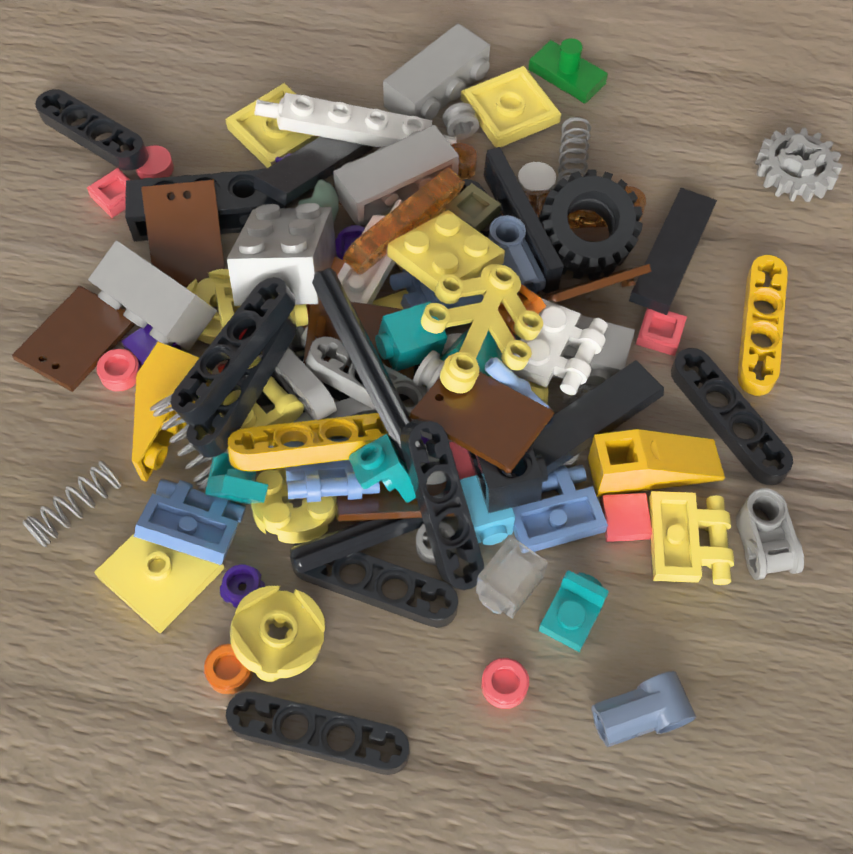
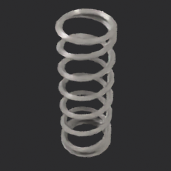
(576, 140)
(202, 479)
(34, 525)

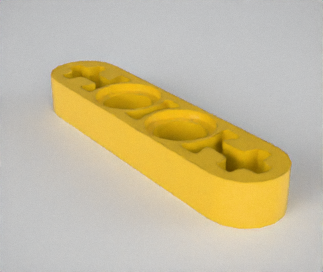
(759, 323)
(312, 433)

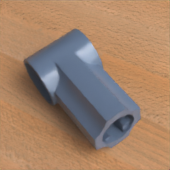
(509, 234)
(654, 706)

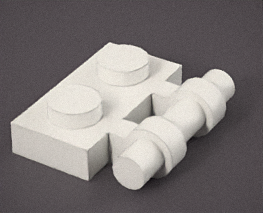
(548, 348)

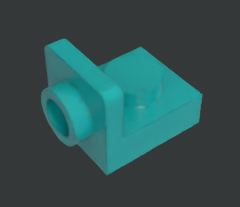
(382, 462)
(234, 484)
(574, 609)

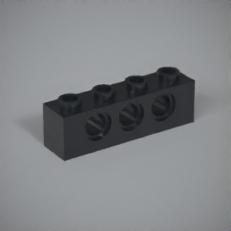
(234, 199)

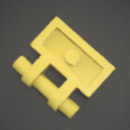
(676, 538)

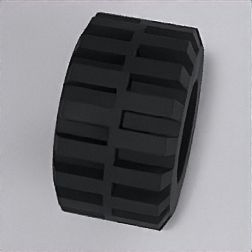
(609, 202)

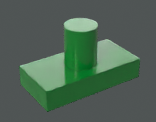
(567, 70)

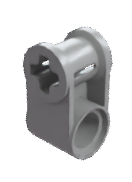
(769, 544)

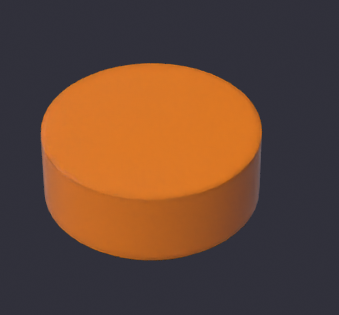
(225, 671)

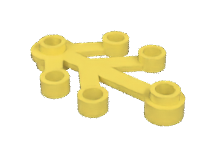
(498, 286)

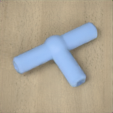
(504, 375)

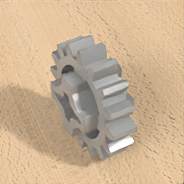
(798, 164)

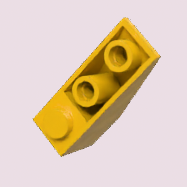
(155, 381)
(651, 461)

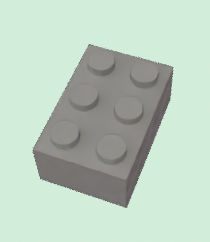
(284, 246)

